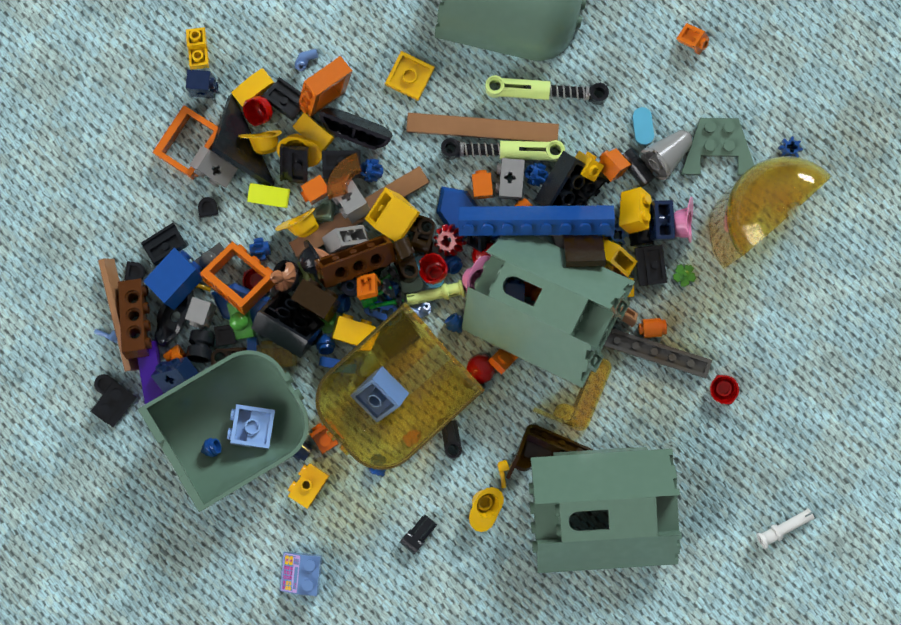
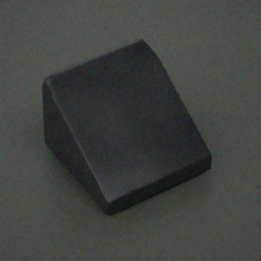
(640, 238)

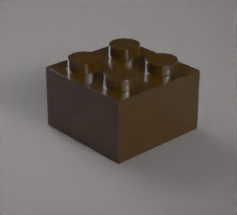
(314, 299)

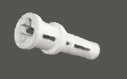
(777, 532)

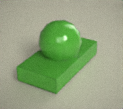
(240, 323)

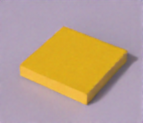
(409, 75)

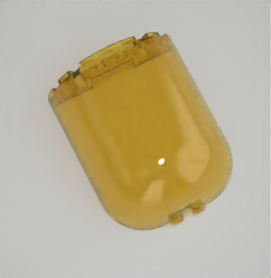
(760, 203)
(422, 365)

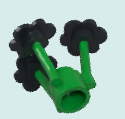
(387, 289)

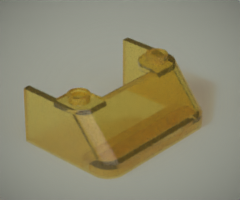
(581, 413)

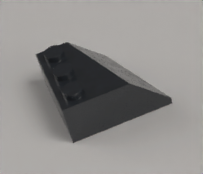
(567, 186)
(287, 324)

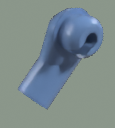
(303, 59)
(422, 310)

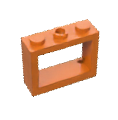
(324, 86)
(172, 133)
(241, 304)

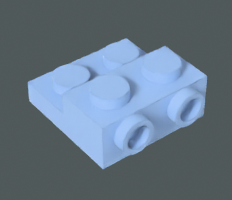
(251, 426)

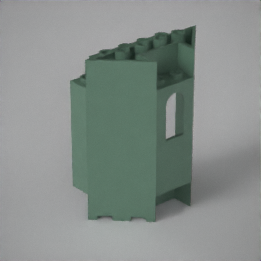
(568, 319)
(631, 484)

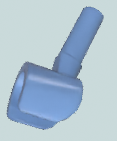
(112, 337)

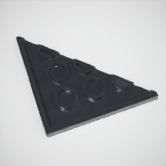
(237, 149)

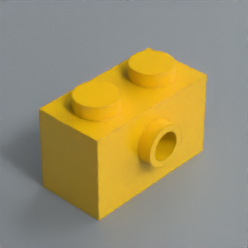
(635, 210)
(618, 258)
(351, 331)
(308, 485)

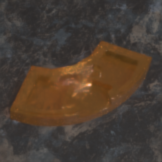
(341, 176)

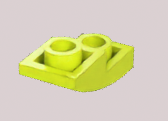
(268, 195)

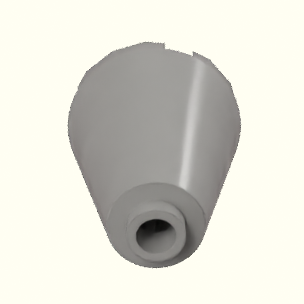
(666, 153)

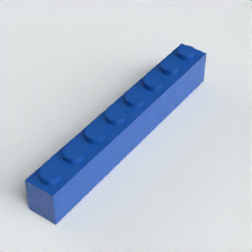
(536, 220)

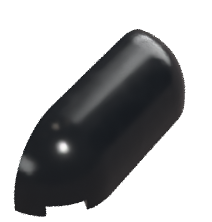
(355, 128)

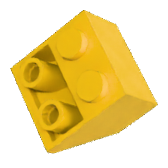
(392, 215)

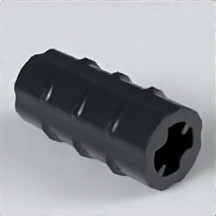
(638, 168)

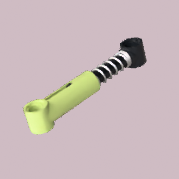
(543, 89)
(507, 149)

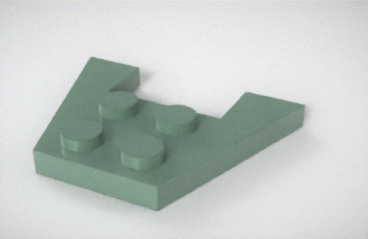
(718, 139)

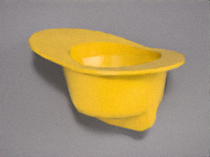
(263, 142)
(315, 153)
(300, 225)
(485, 508)

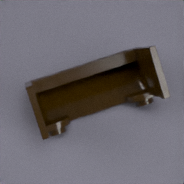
(540, 443)

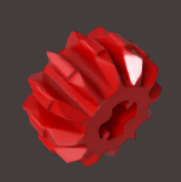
(442, 240)

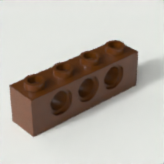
(362, 254)
(129, 291)

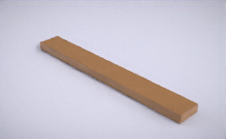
(481, 128)
(404, 185)

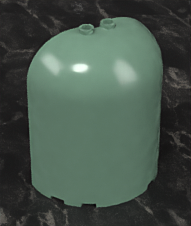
(511, 27)
(202, 411)

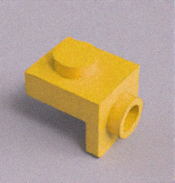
(592, 167)

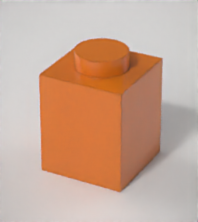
(614, 164)
(482, 185)
(314, 190)

